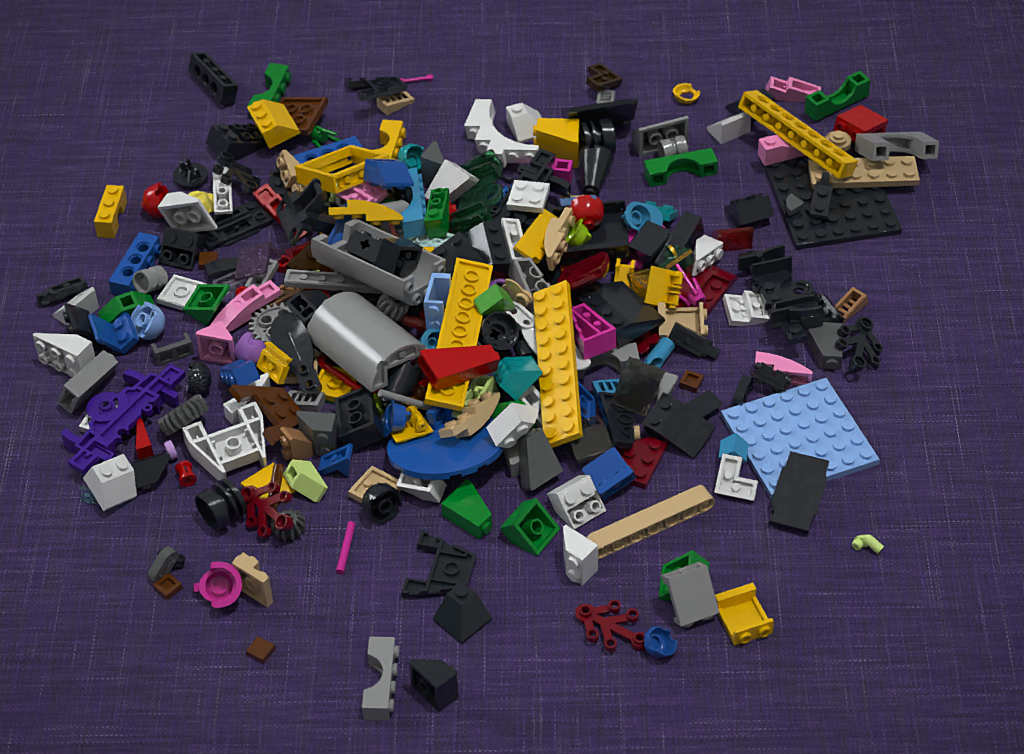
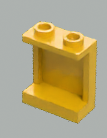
(743, 614)

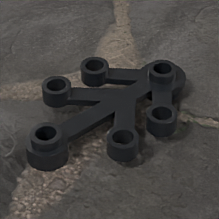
(238, 170)
(864, 327)

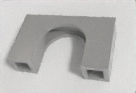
(877, 145)

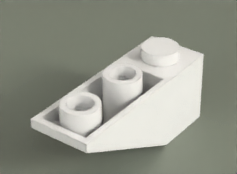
(706, 252)

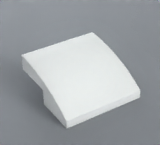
(745, 309)

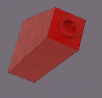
(457, 364)

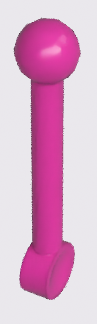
(429, 78)

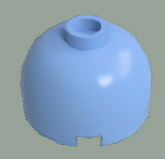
(148, 321)

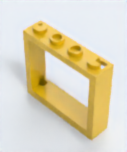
(345, 178)

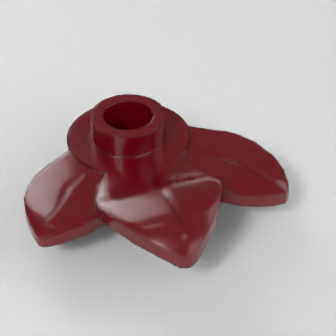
(644, 341)

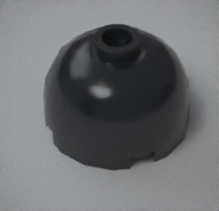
(381, 502)

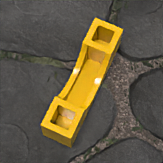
(392, 137)

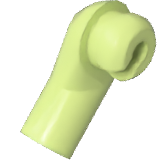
(867, 541)

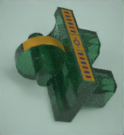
(683, 256)

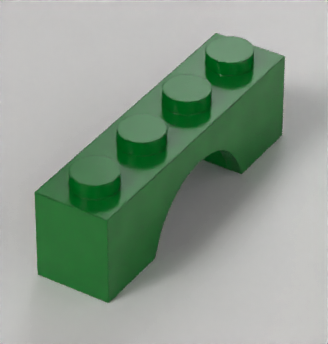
(276, 78)
(853, 89)
(698, 162)

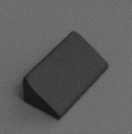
(705, 403)

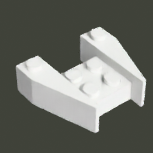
(230, 446)

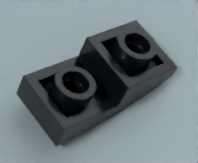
(220, 267)

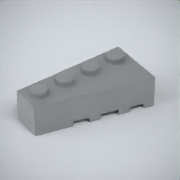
(528, 277)

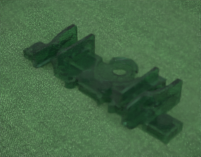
(474, 203)

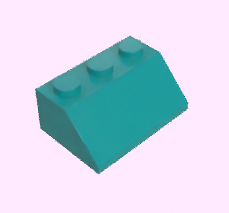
(517, 374)

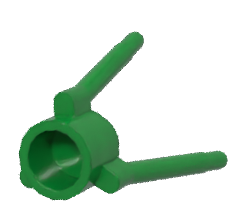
(321, 135)

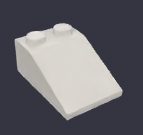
(186, 213)

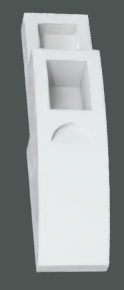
(222, 195)

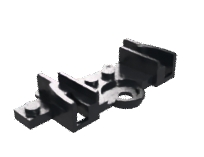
(773, 280)

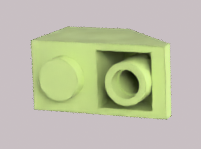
(305, 479)

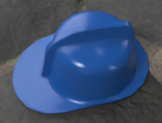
(394, 418)

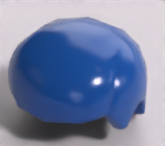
(659, 642)

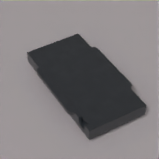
(232, 228)
(799, 492)

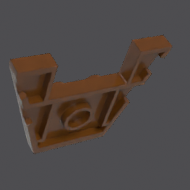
(274, 403)

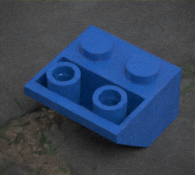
(387, 173)

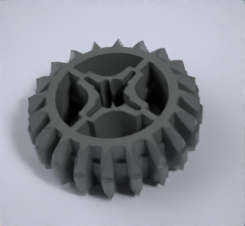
(183, 414)

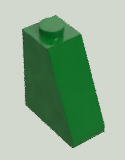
(468, 510)

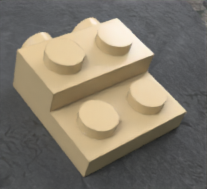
(254, 582)

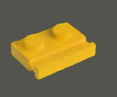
(274, 362)

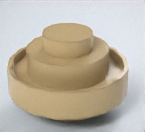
(840, 139)

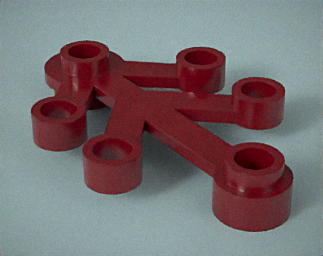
(251, 497)
(609, 624)

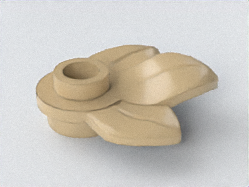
(517, 293)

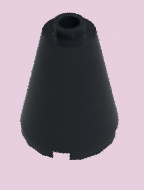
(594, 168)
(402, 381)

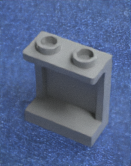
(691, 594)

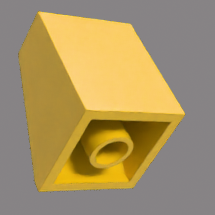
(558, 137)

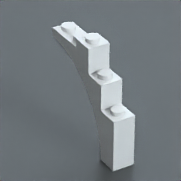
(480, 127)

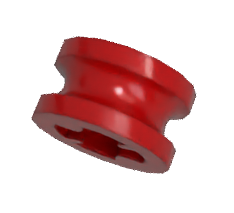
(284, 259)

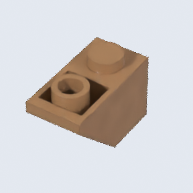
(295, 444)

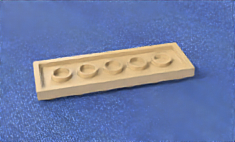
(868, 173)

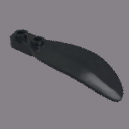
(293, 339)

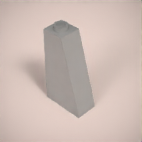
(86, 381)

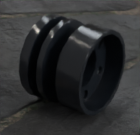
(601, 136)
(502, 328)
(220, 504)

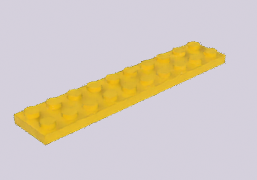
(460, 324)
(558, 363)

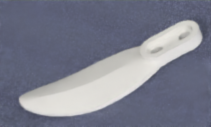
(528, 332)

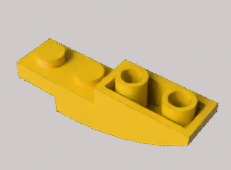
(374, 212)

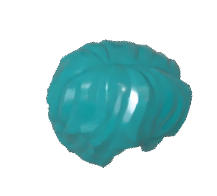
(411, 156)

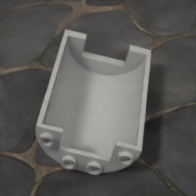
(409, 288)
(361, 338)

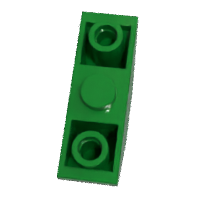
(123, 303)

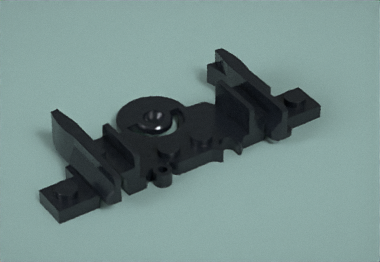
(537, 172)

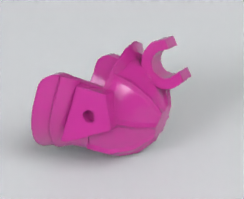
(220, 585)

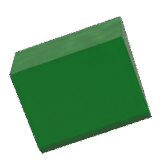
(205, 301)

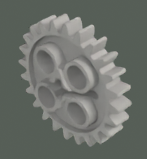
(261, 323)

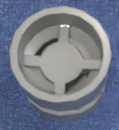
(672, 147)
(150, 279)

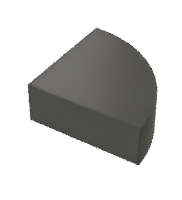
(793, 204)

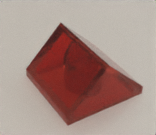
(735, 238)

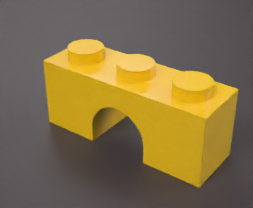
(112, 203)

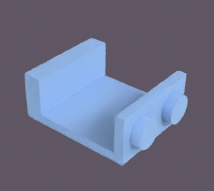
(436, 299)

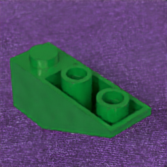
(437, 213)

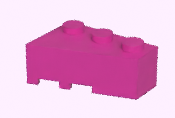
(592, 332)

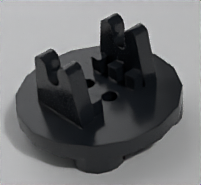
(190, 175)

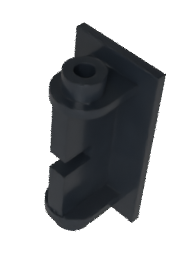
(777, 381)

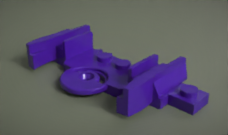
(108, 422)

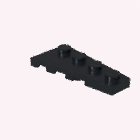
(617, 421)

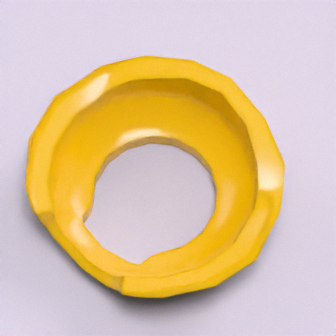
(685, 88)

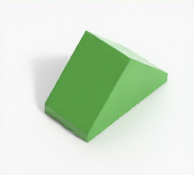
(493, 300)

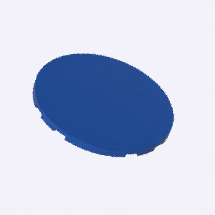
(440, 458)

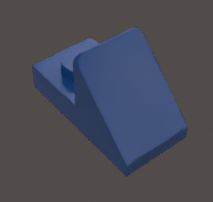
(337, 459)

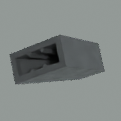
(822, 343)
(536, 459)

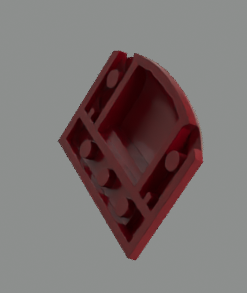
(586, 271)
(713, 283)

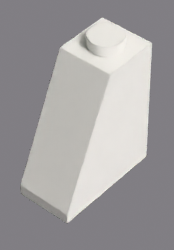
(454, 178)

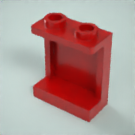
(860, 121)

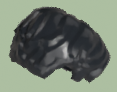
(198, 378)

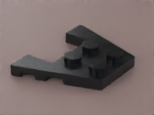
(377, 87)
(448, 569)

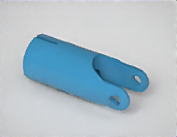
(660, 352)

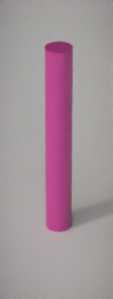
(345, 547)

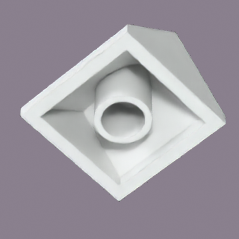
(730, 128)
(85, 300)

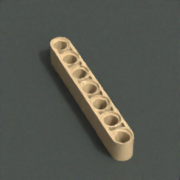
(652, 520)

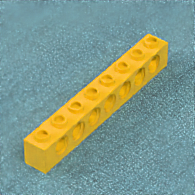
(798, 134)

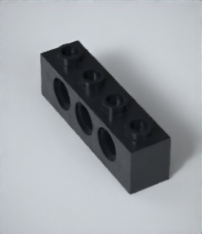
(213, 78)

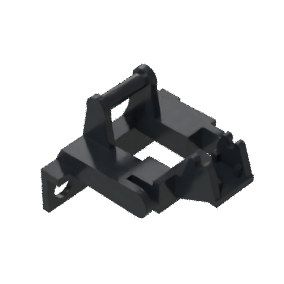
(306, 211)

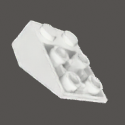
(64, 351)

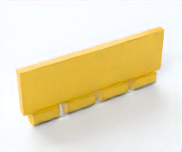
(532, 241)

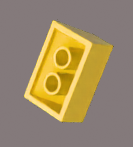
(273, 121)

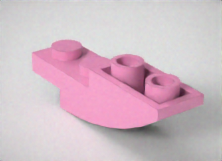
(240, 308)

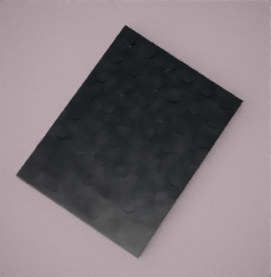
(852, 215)

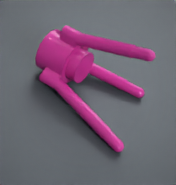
(694, 295)

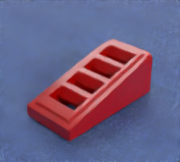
(143, 444)

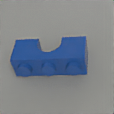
(239, 373)

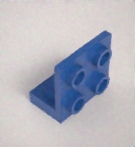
(118, 336)
(609, 473)

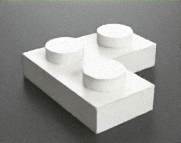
(730, 483)

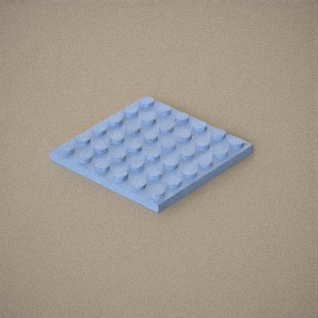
(800, 421)

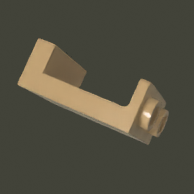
(689, 317)

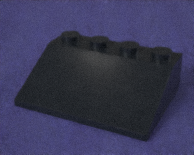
(617, 111)
(621, 309)

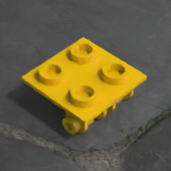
(664, 287)
(414, 428)

